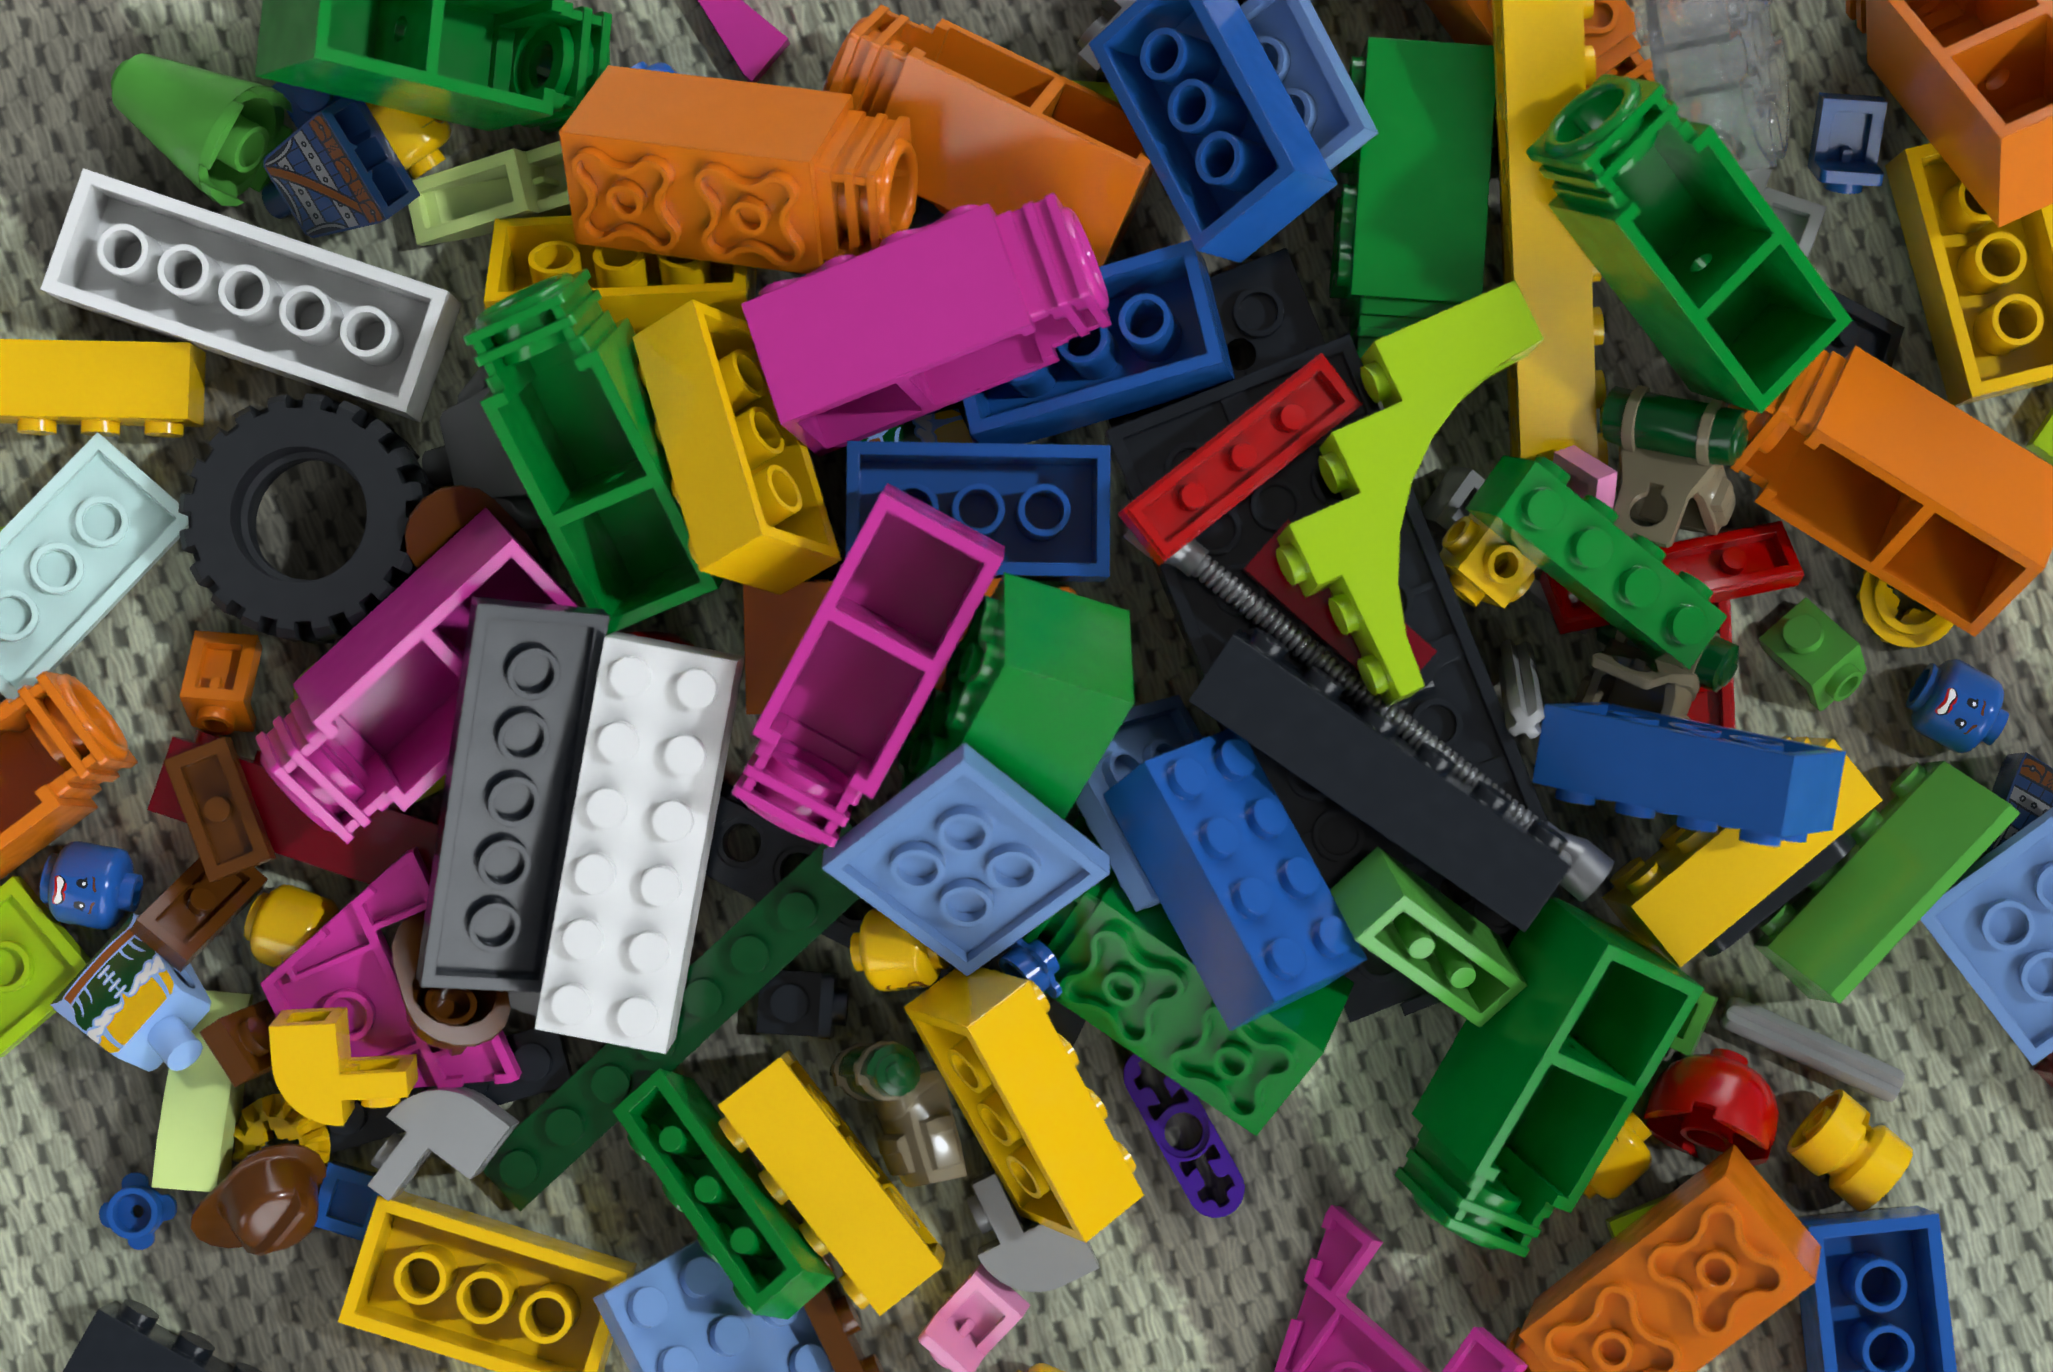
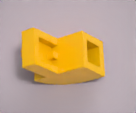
(321, 1077)

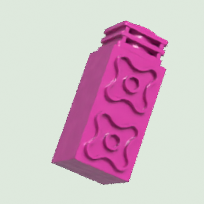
(925, 319)
(866, 665)
(384, 698)

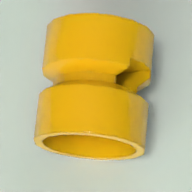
(1859, 1158)

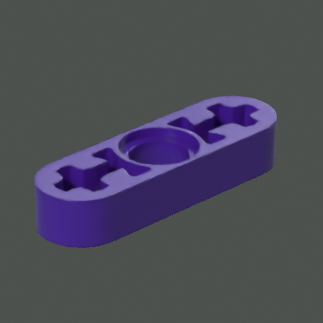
(1192, 1181)

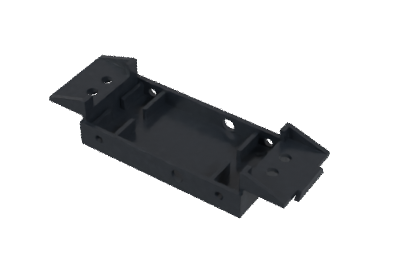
(1458, 704)

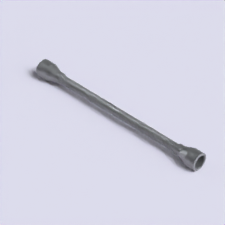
(1588, 862)

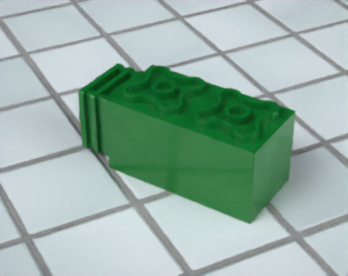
(441, 58)
(1416, 191)
(1686, 242)
(587, 446)
(1031, 691)
(1143, 991)
(1546, 1081)

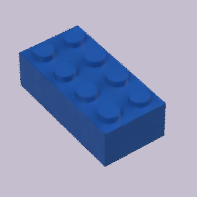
(1213, 121)
(1157, 350)
(1032, 498)
(1689, 770)
(1233, 876)
(1878, 1294)

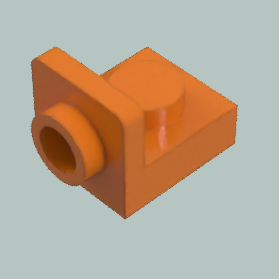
(221, 681)

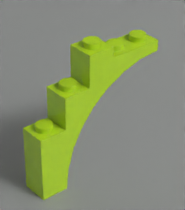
(1372, 464)

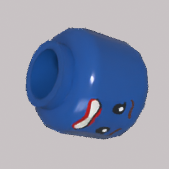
(1957, 706)
(90, 885)

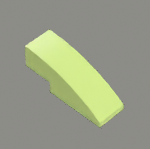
(501, 186)
(199, 1113)

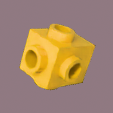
(1484, 564)

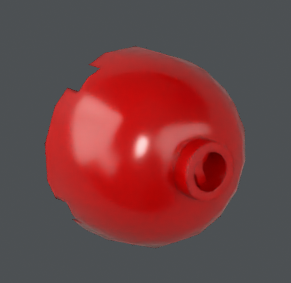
(1714, 1104)

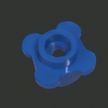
(1032, 962)
(119, 1211)

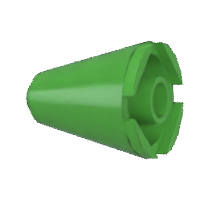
(203, 122)

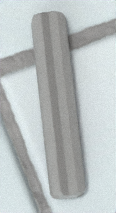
(1520, 689)
(1812, 1049)

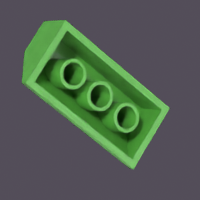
(1886, 881)

